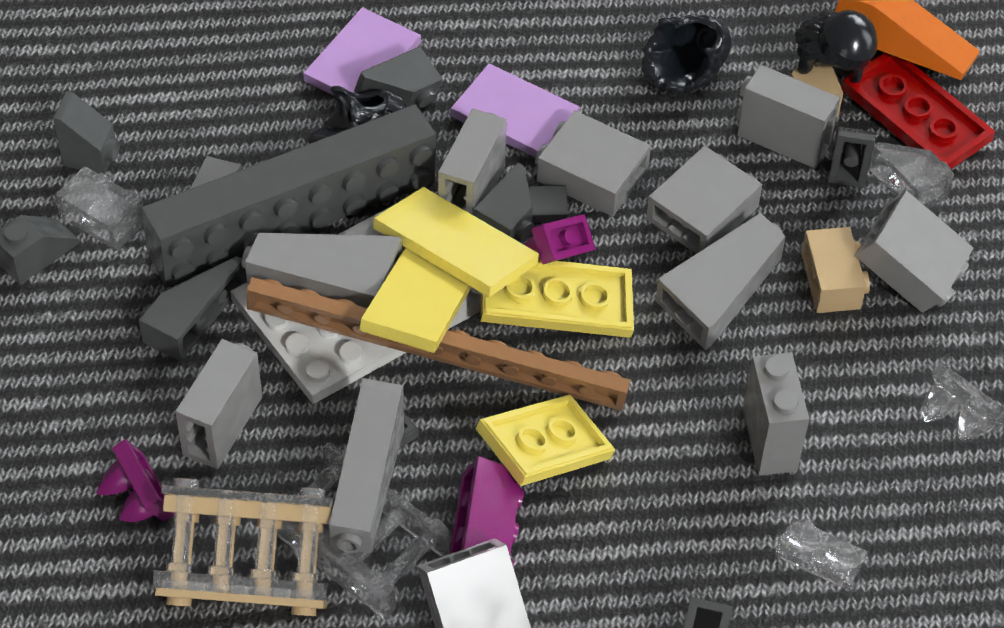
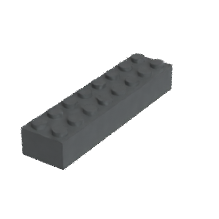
(290, 193)

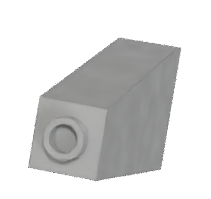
(326, 263)
(720, 279)
(367, 466)

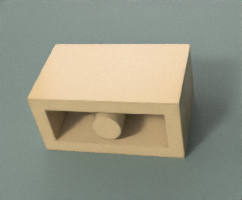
(834, 270)

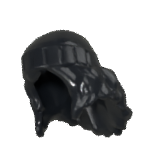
(837, 39)
(685, 53)
(356, 109)

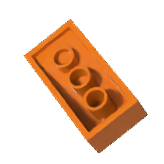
(916, 35)

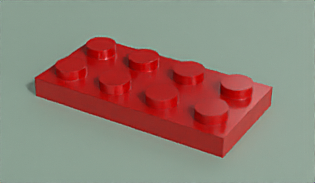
(918, 109)

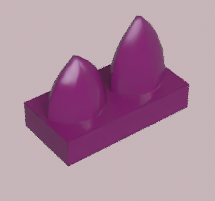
(561, 239)
(134, 471)

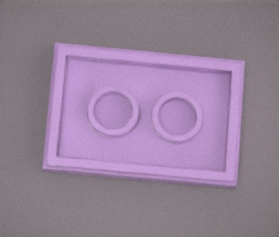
(359, 46)
(529, 110)

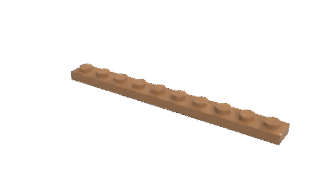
(456, 347)

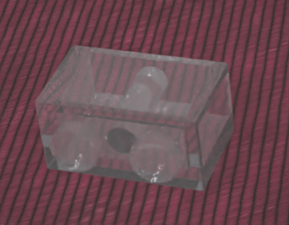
(100, 207)

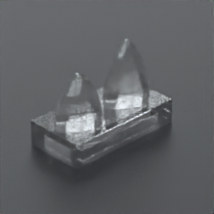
(951, 390)
(820, 553)

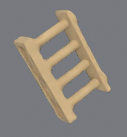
(250, 510)

